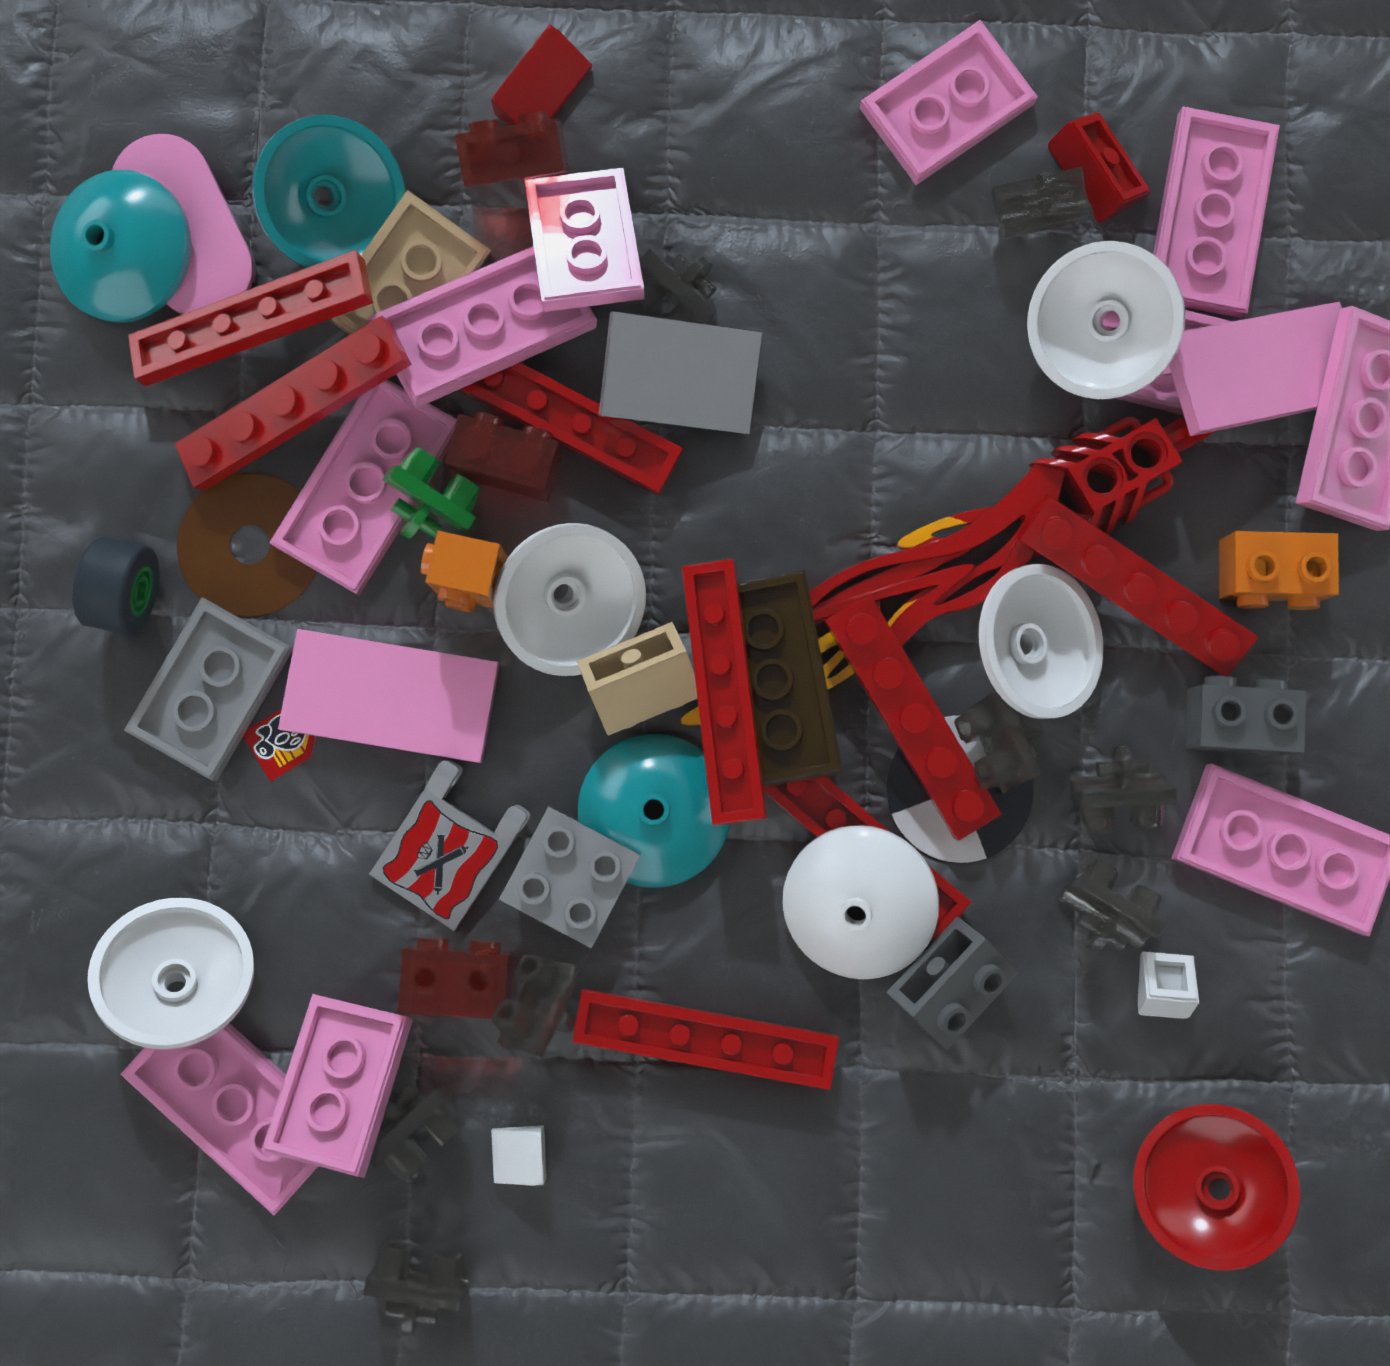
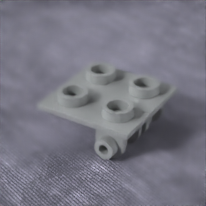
(569, 877)

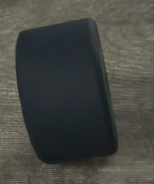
(115, 585)

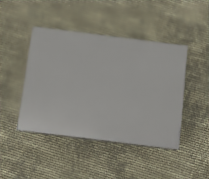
(679, 373)
(208, 689)

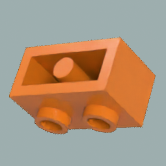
(1278, 568)
(463, 570)

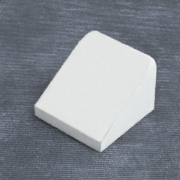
(1167, 985)
(519, 1155)

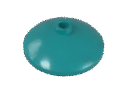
(330, 155)
(141, 251)
(659, 770)

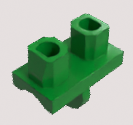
(412, 480)

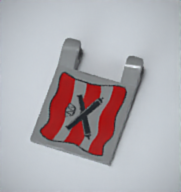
(443, 854)

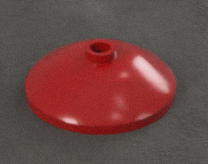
(1176, 1177)

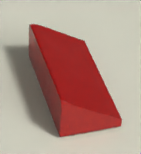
(541, 78)
(1108, 172)

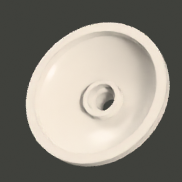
(1070, 310)
(598, 611)
(1041, 641)
(867, 871)
(165, 945)

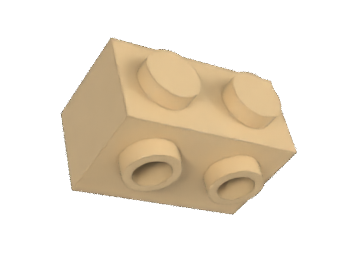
(639, 678)

